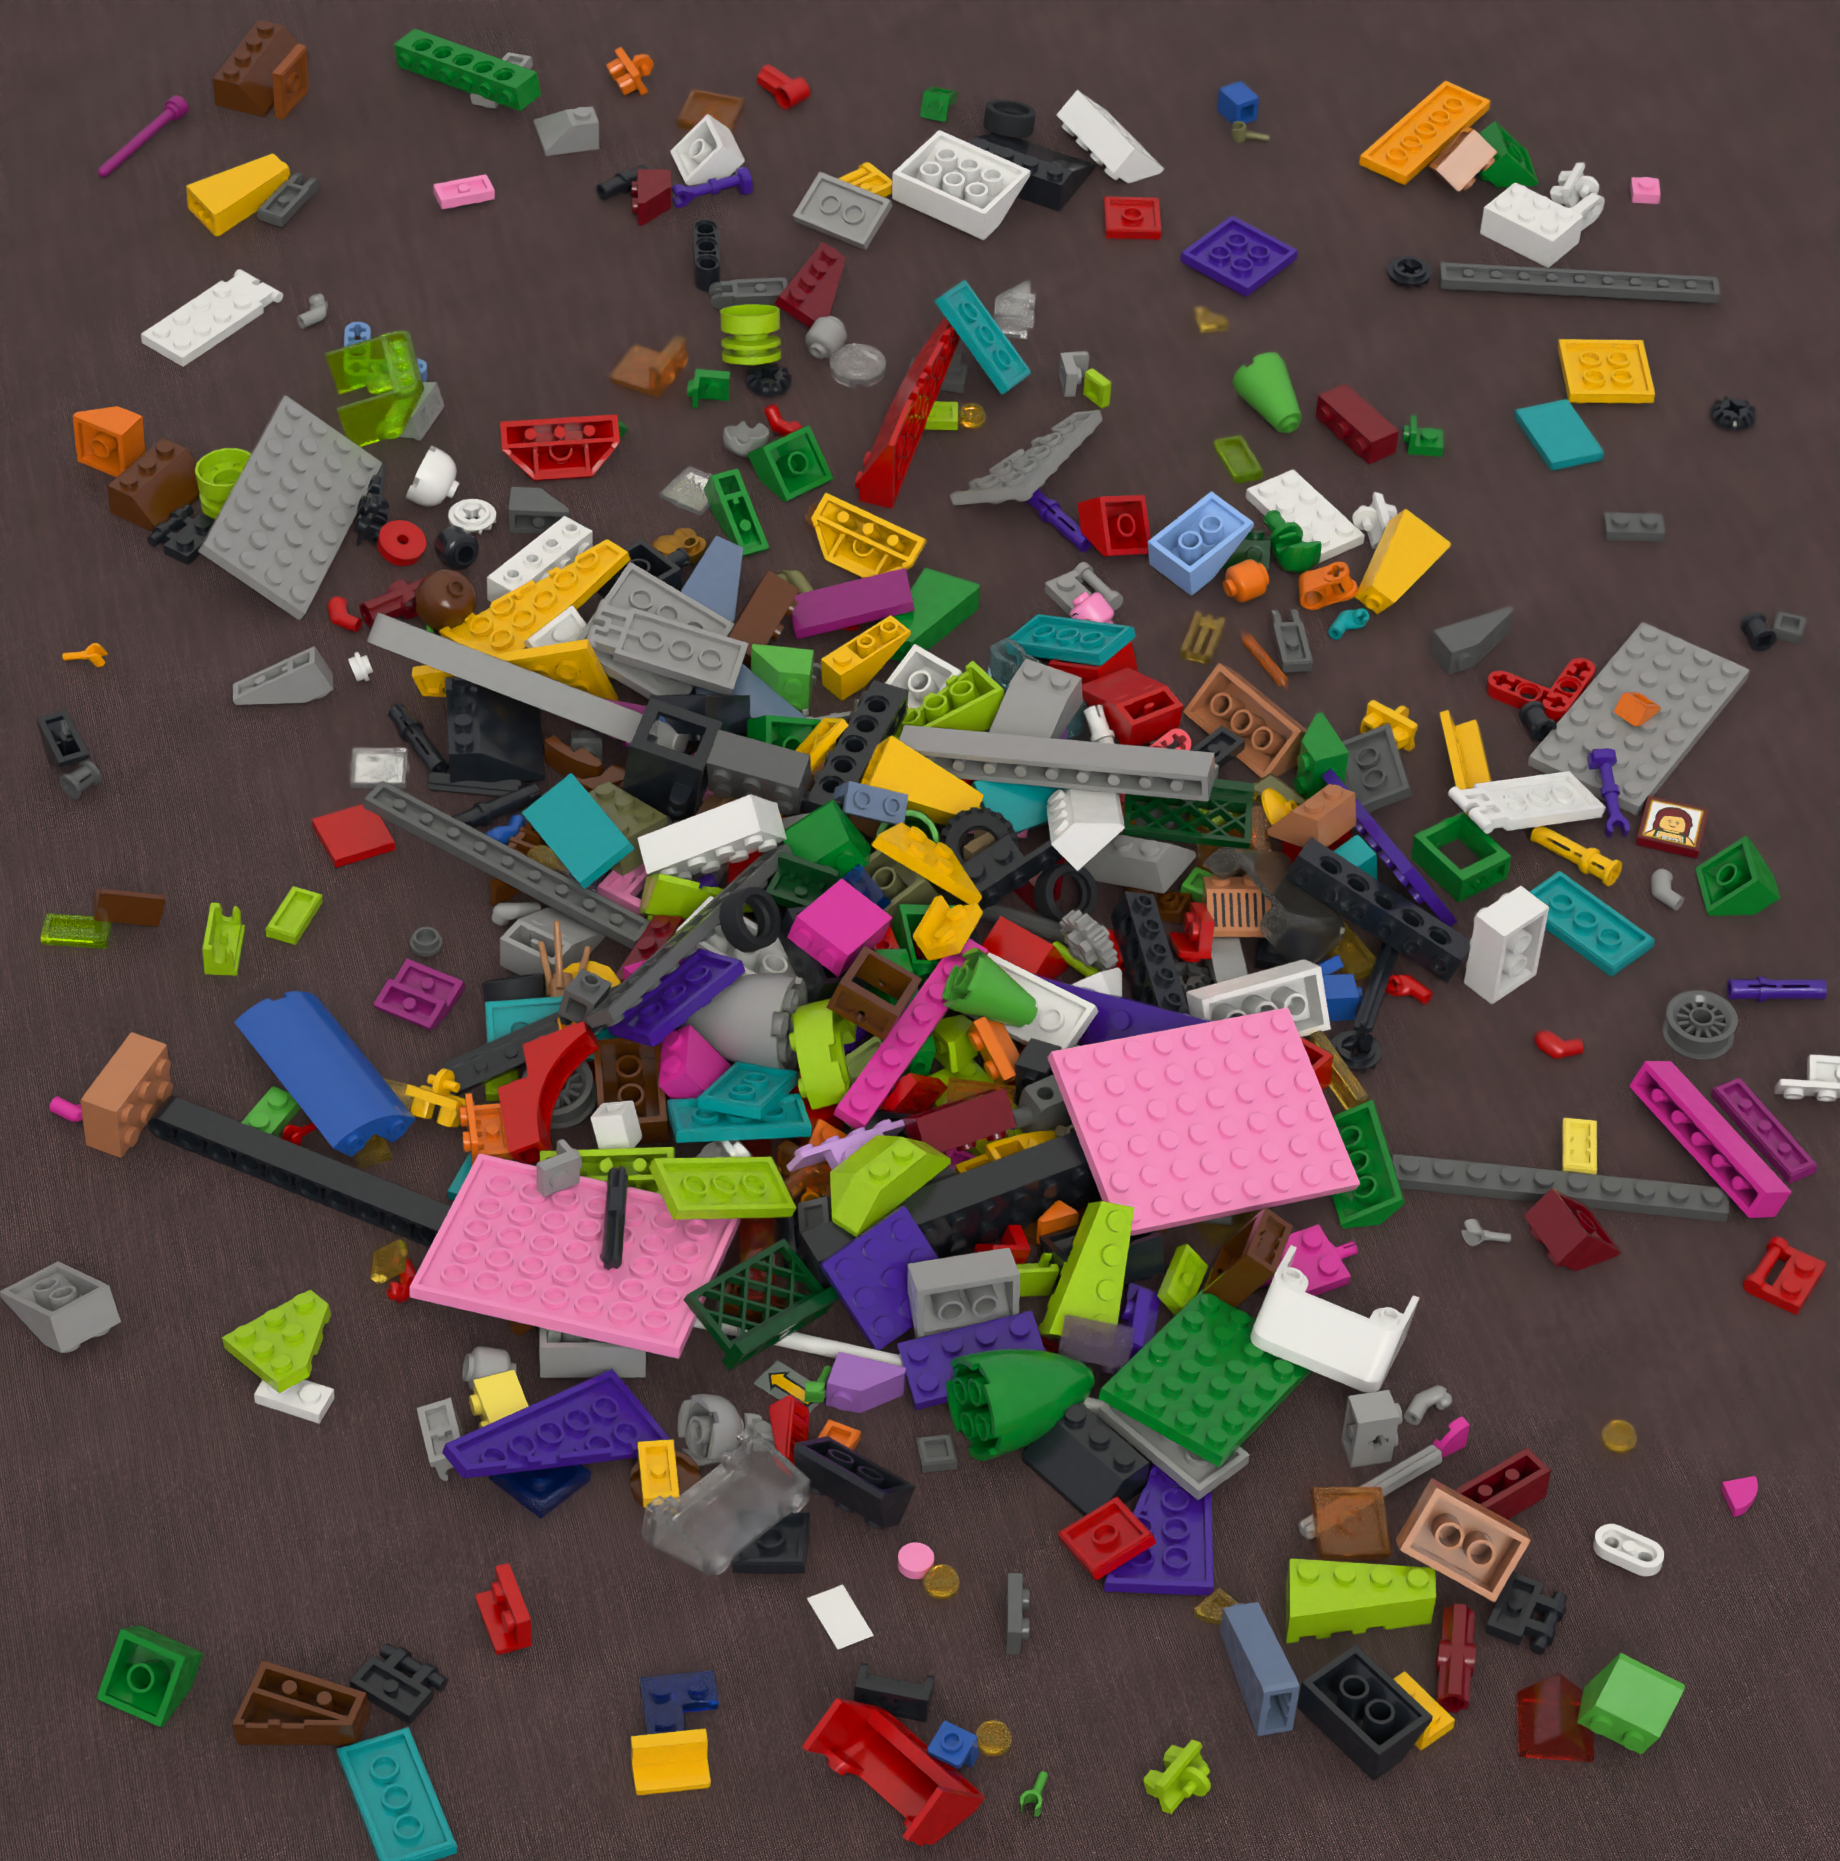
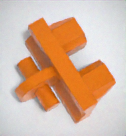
(628, 72)

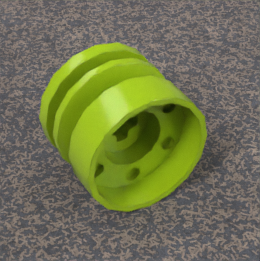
(751, 341)
(216, 477)

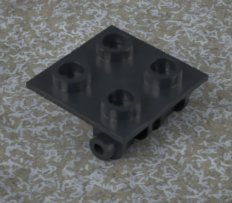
(372, 510)

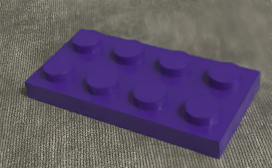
(678, 997)
(930, 1356)

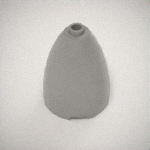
(753, 1019)

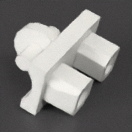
(1573, 186)
(1374, 518)

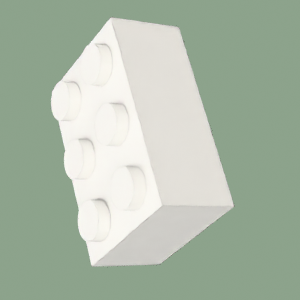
(1531, 225)
(1506, 944)

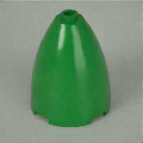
(1012, 1397)

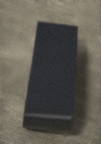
(706, 254)

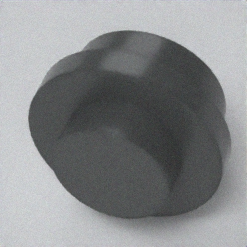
(426, 942)

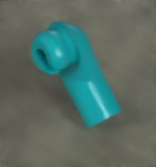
(1348, 621)

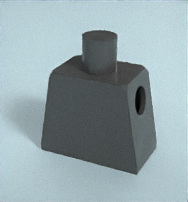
(1041, 1107)

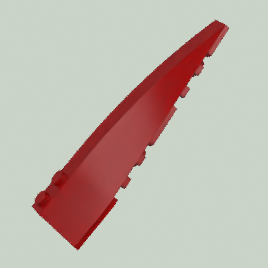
(906, 420)

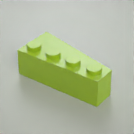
(964, 704)
(1095, 1269)

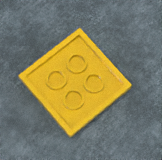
(1606, 371)

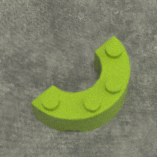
(820, 1053)

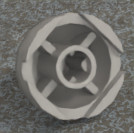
(709, 1428)

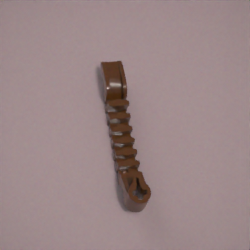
(529, 837)

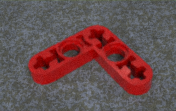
(1551, 697)

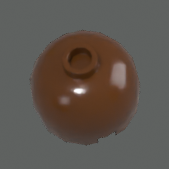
(445, 599)

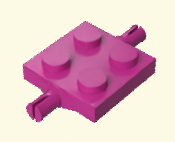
(1319, 1260)

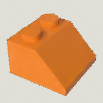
(109, 438)

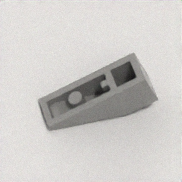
(289, 681)

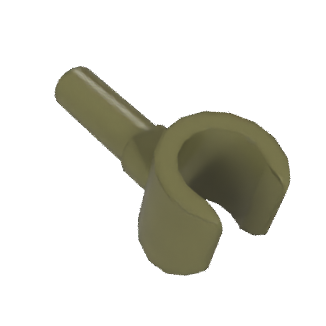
(1240, 133)

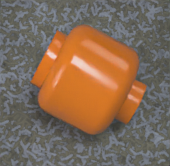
(1246, 580)

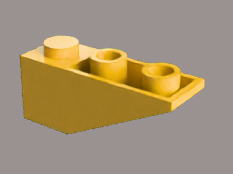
(861, 658)

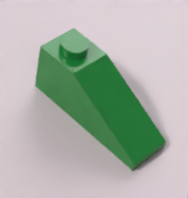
(735, 511)

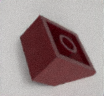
(1569, 1232)

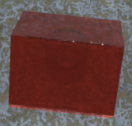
(1549, 1722)

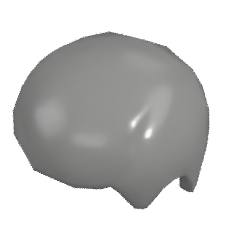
(742, 439)

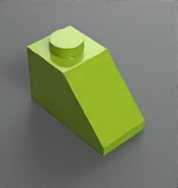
(953, 1043)

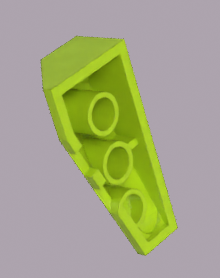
(675, 896)

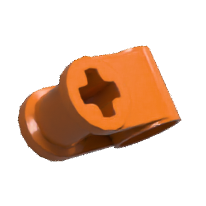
(1324, 586)

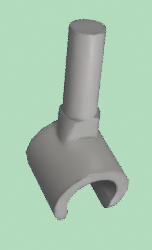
(1475, 1235)

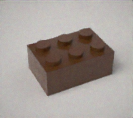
(631, 1072)

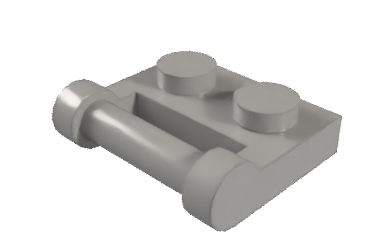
(1068, 587)

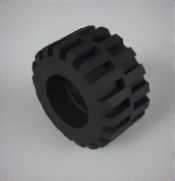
(972, 820)

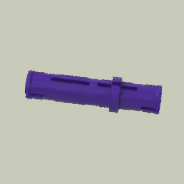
(1051, 512)
(1775, 989)

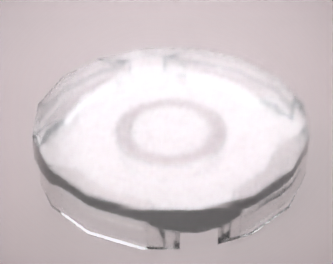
(857, 365)

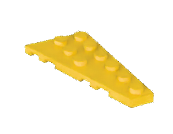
(534, 605)
(566, 662)

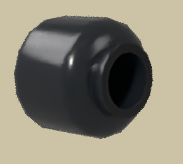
(456, 547)

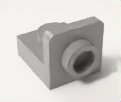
(1071, 370)

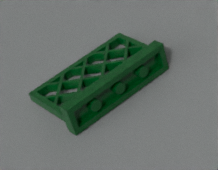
(1224, 798)
(772, 1329)

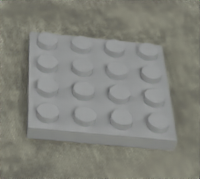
(647, 593)

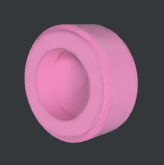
(915, 1560)

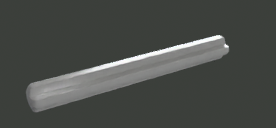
(1390, 1480)

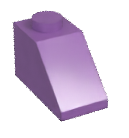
(863, 1383)

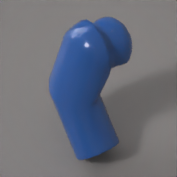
(504, 833)

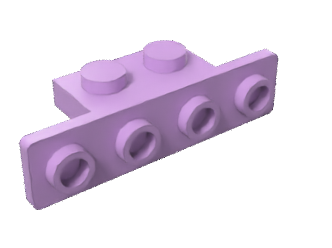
(837, 1150)

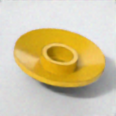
(1276, 805)

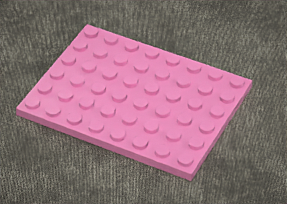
(1204, 1120)
(542, 1265)

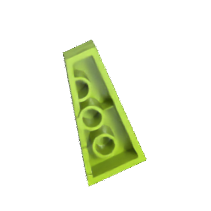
(1355, 1597)

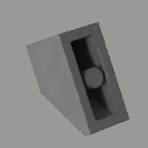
(533, 510)

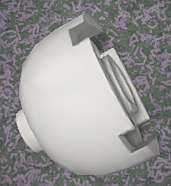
(433, 479)

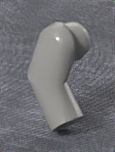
(316, 313)
(1662, 890)
(508, 911)
(1423, 1400)

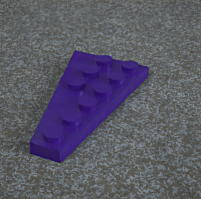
(1124, 1017)
(575, 1427)
(1184, 1543)

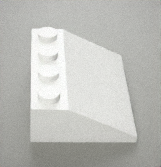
(959, 184)

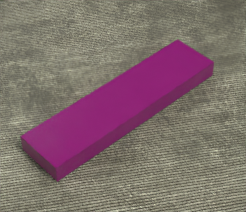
(1764, 1130)

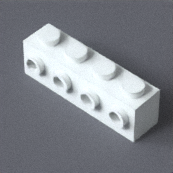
(551, 549)

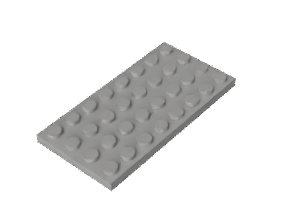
(290, 507)
(1677, 676)

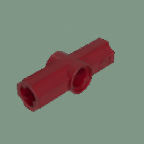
(395, 602)
(1455, 1658)

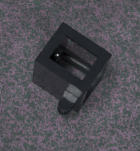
(663, 776)

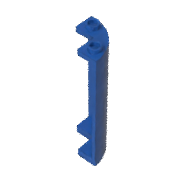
(324, 1071)

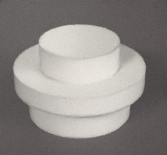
(360, 666)

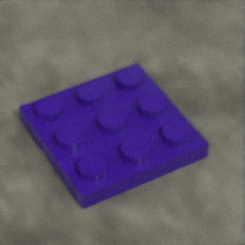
(1239, 256)
(873, 1275)

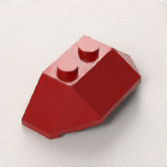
(560, 445)

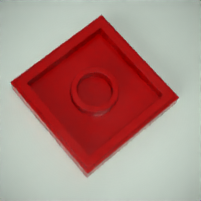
(1132, 218)
(352, 835)
(1106, 1538)

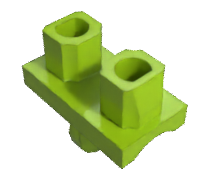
(1184, 1776)

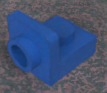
(954, 1746)

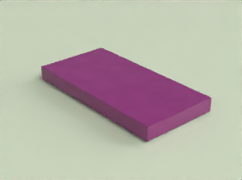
(852, 603)

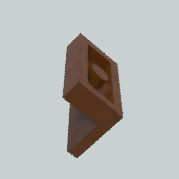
(128, 907)

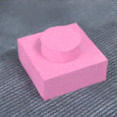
(1645, 190)

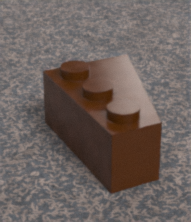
(763, 613)
(299, 1710)

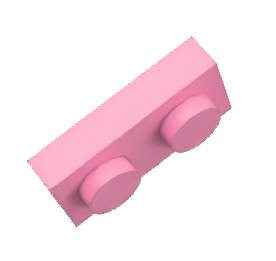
(464, 191)

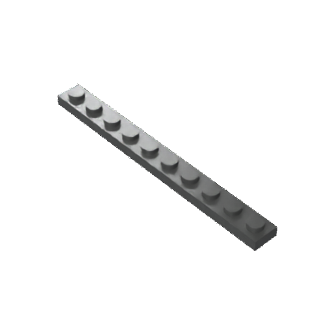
(1579, 282)
(506, 864)
(680, 945)
(1590, 1189)

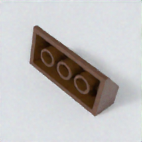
(246, 76)

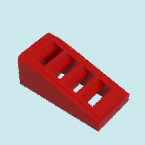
(789, 1424)

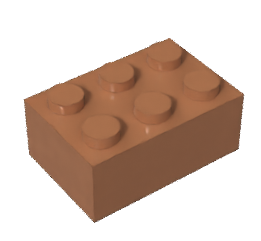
(126, 1095)
(1463, 1540)

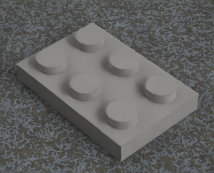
(842, 210)

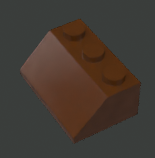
(155, 485)

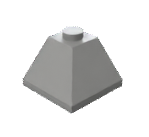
(568, 131)

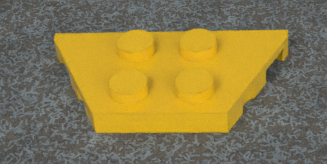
(928, 859)

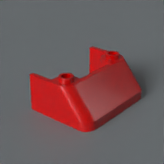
(897, 1766)

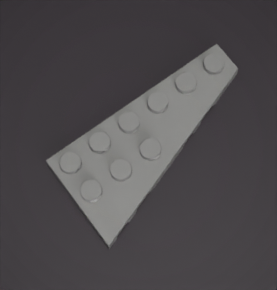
(1026, 471)

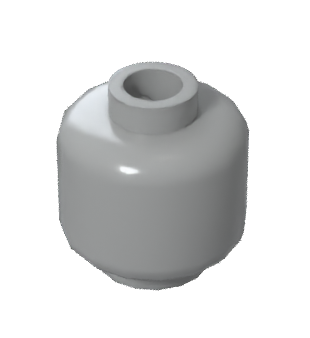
(825, 336)
(484, 1363)

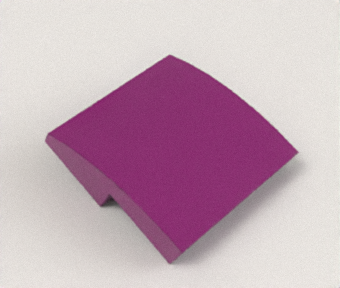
(420, 995)

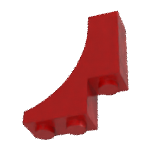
(530, 1101)

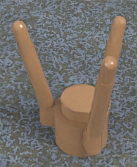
(556, 986)

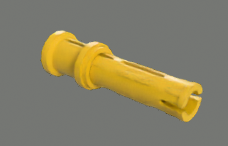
(1590, 857)

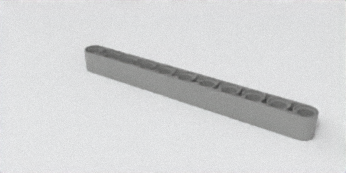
(515, 681)

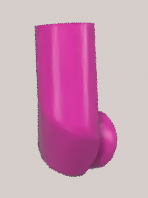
(66, 1109)

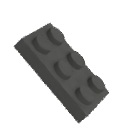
(1376, 769)

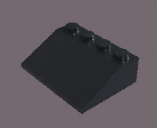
(1052, 176)
(491, 735)

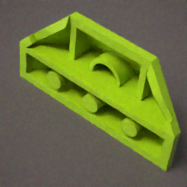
(636, 1161)
(880, 1179)

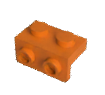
(996, 1049)
(485, 1130)

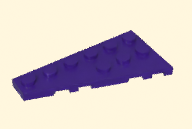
(1394, 857)

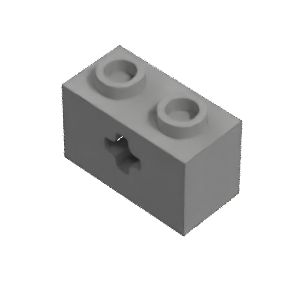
(1370, 1428)

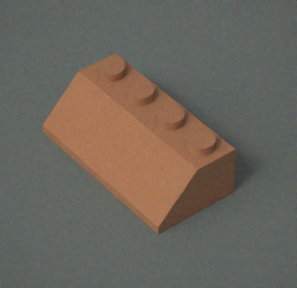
(1234, 703)

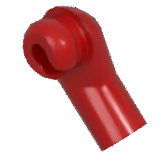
(776, 422)
(400, 1290)

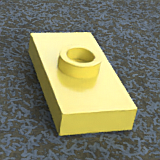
(1579, 1146)

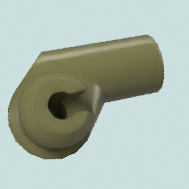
(797, 579)

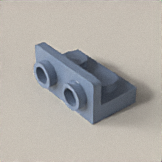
(872, 802)

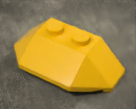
(862, 540)

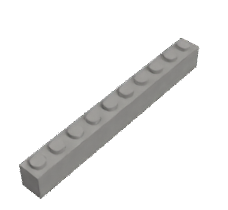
(1066, 763)

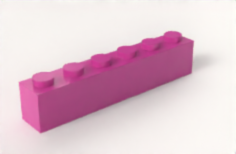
(1710, 1139)

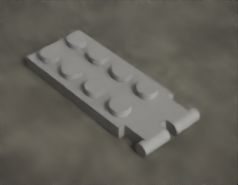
(668, 647)

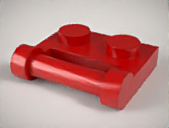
(1795, 1280)

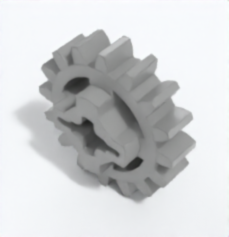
(1088, 941)

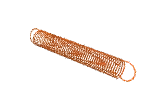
(1268, 659)

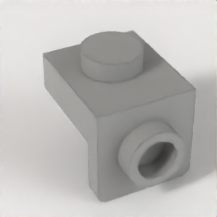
(559, 1171)

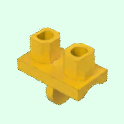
(1402, 726)
(426, 1097)

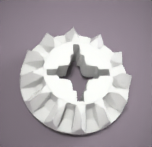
(470, 509)

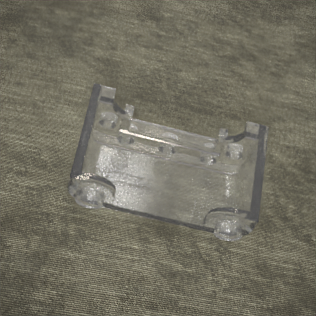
(727, 1506)

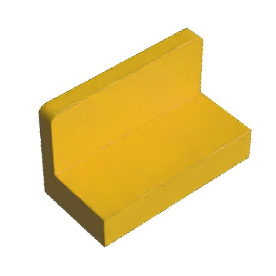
(670, 1762)

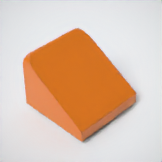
(1636, 708)
(1056, 1218)

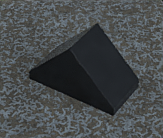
(61, 739)

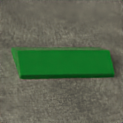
(1368, 1150)

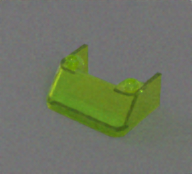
(382, 366)

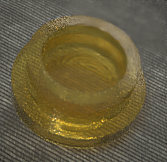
(972, 416)
(544, 855)
(1619, 1436)
(941, 1582)
(993, 1738)

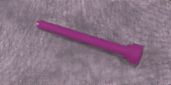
(174, 109)

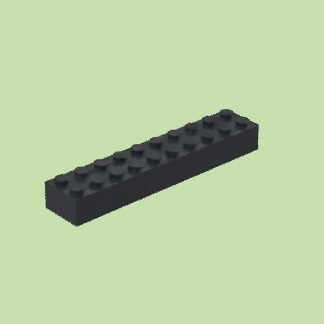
(980, 1201)

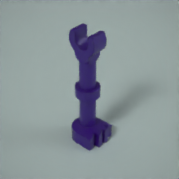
(741, 179)
(1604, 760)

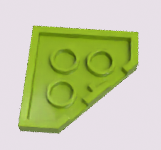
(282, 1340)

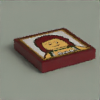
(1672, 827)

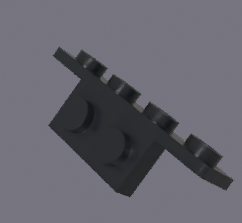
(1004, 869)

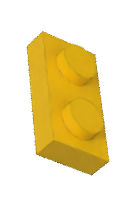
(657, 1470)

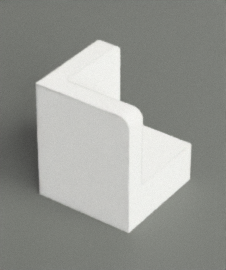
(616, 1125)

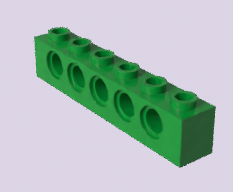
(467, 69)

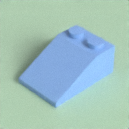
(1198, 543)

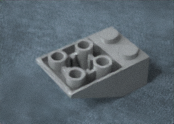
(520, 942)

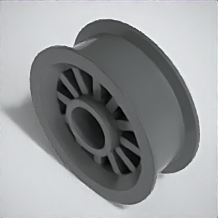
(1700, 1025)
(576, 1098)

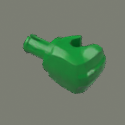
(1287, 544)

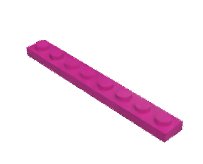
(900, 1045)

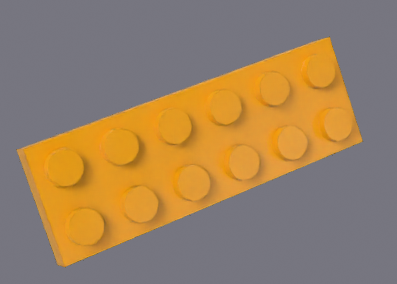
(1424, 132)

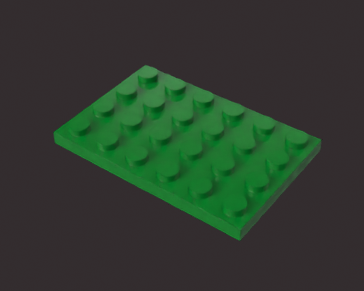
(1203, 1380)

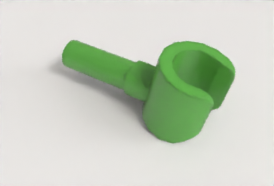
(816, 1389)
(1034, 1795)

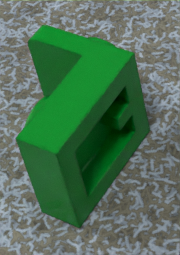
(937, 102)
(709, 385)
(1422, 440)

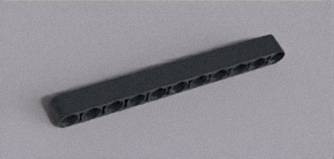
(299, 1170)

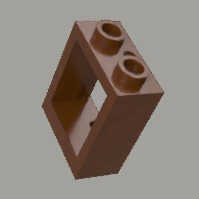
(879, 1014)
(1248, 1258)

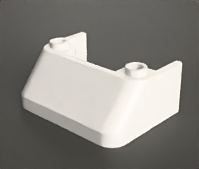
(1326, 1335)

